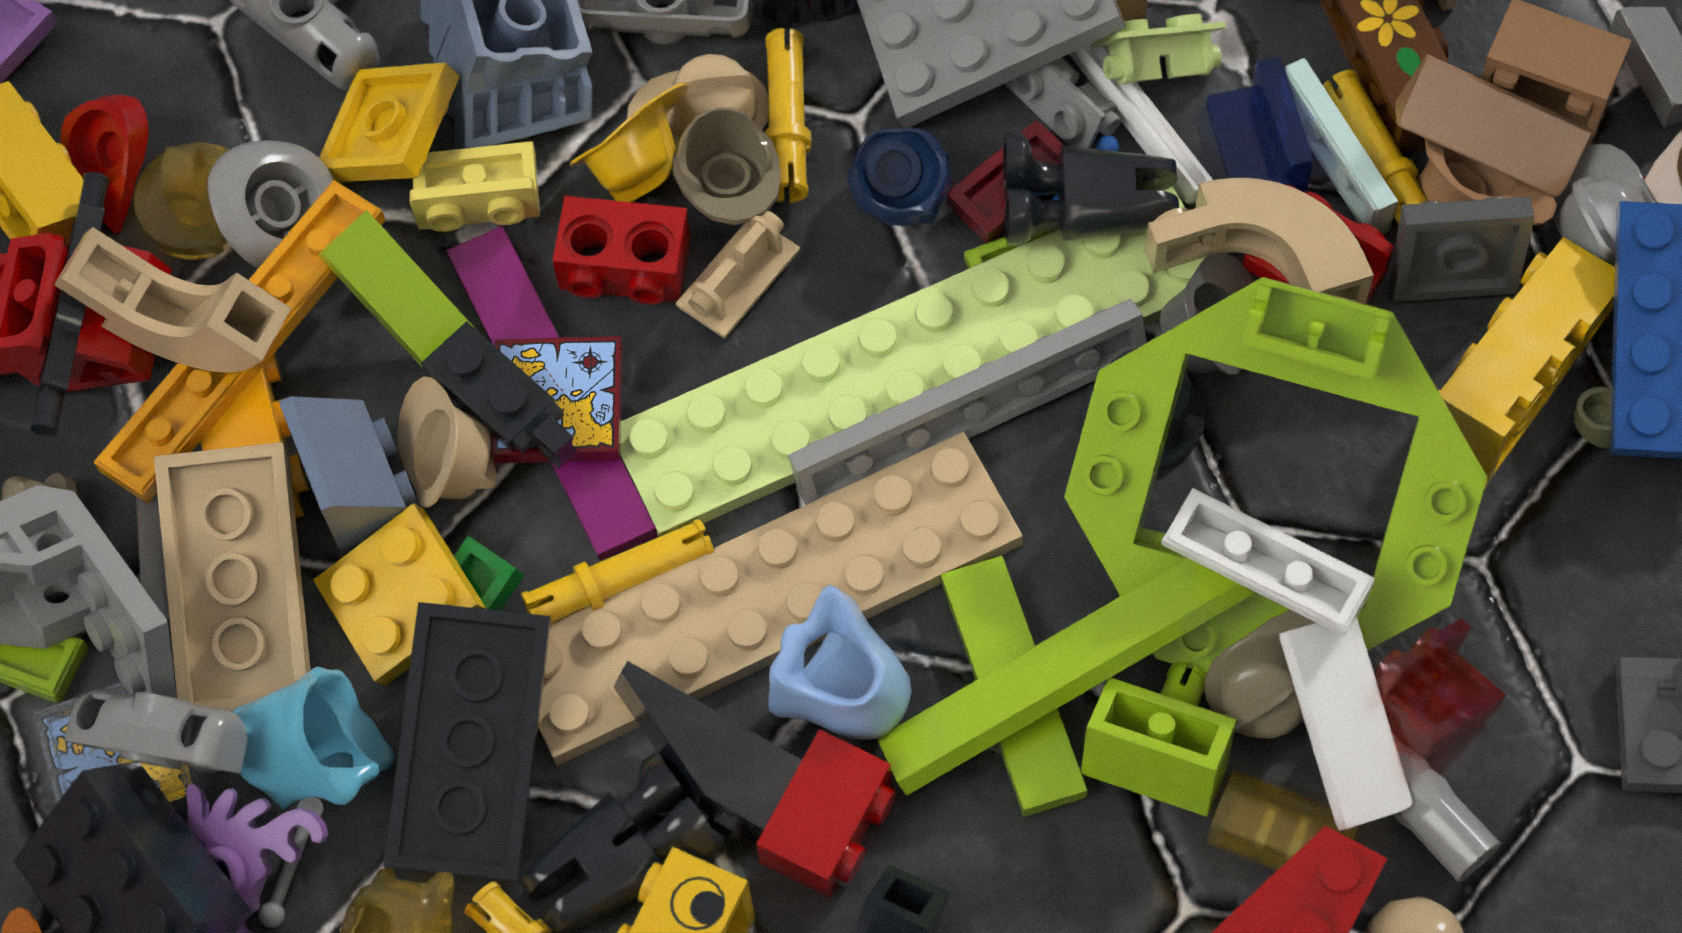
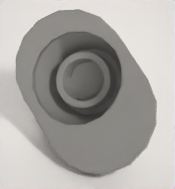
(1592, 195)

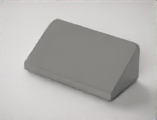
(1654, 57)

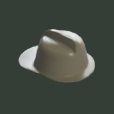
(1254, 681)

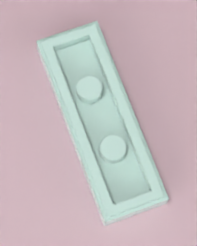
(1340, 150)

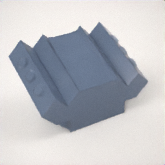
(515, 66)

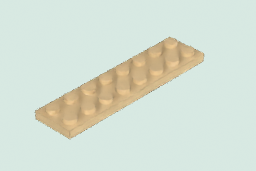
(729, 608)

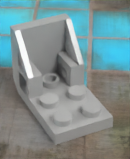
(58, 549)

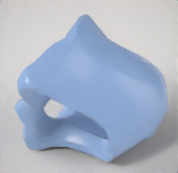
(851, 681)

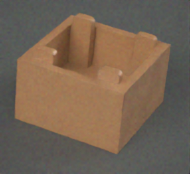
(1556, 62)

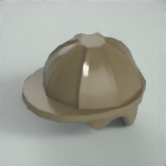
(727, 166)

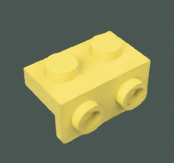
(476, 187)

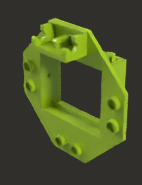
(1308, 342)

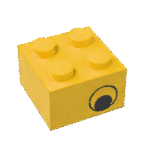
(692, 898)

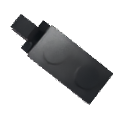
(499, 395)

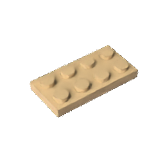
(232, 573)

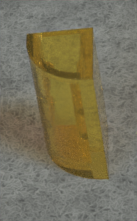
(1267, 821)

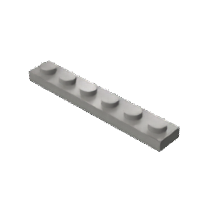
(970, 402)

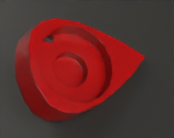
(110, 140)

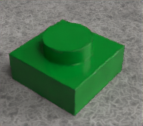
(488, 573)

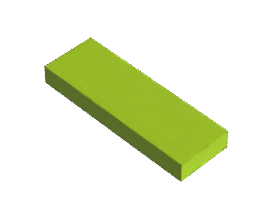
(392, 287)

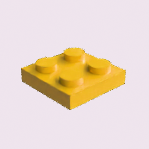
(388, 122)
(379, 589)

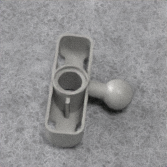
(668, 23)
(321, 26)
(159, 730)

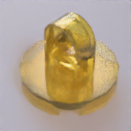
(175, 201)

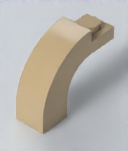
(1268, 222)
(182, 321)

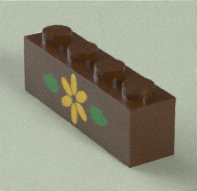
(1385, 47)

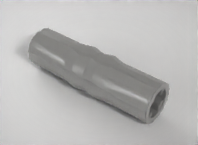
(1443, 819)

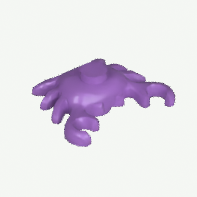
(243, 847)

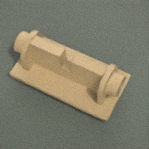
(739, 274)

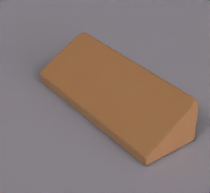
(1491, 125)

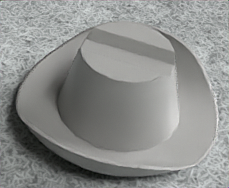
(262, 193)

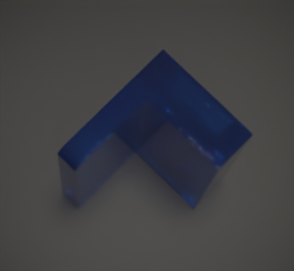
(1262, 129)

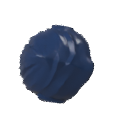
(900, 176)

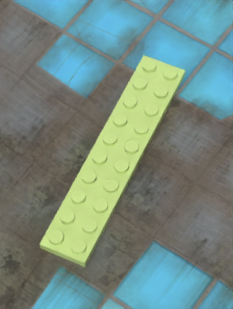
(736, 433)

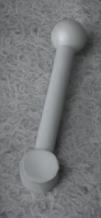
(272, 913)

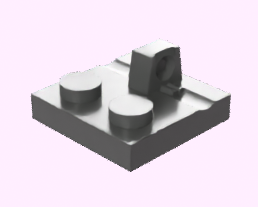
(1461, 248)
(1650, 723)

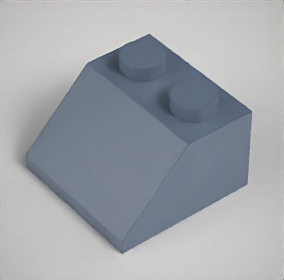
(348, 466)

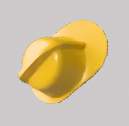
(638, 152)

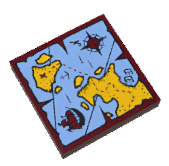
(586, 385)

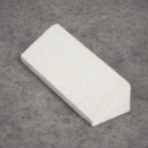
(1269, 562)
(1346, 723)

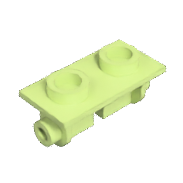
(1183, 43)

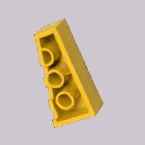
(1528, 350)

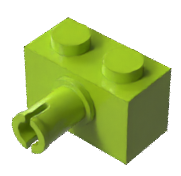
(1160, 741)

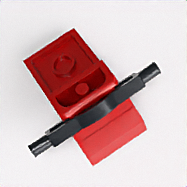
(51, 333)

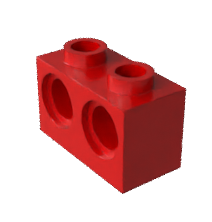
(626, 235)

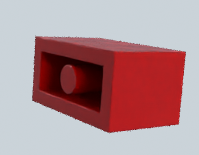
(826, 814)

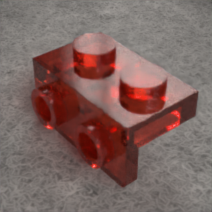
(1434, 692)

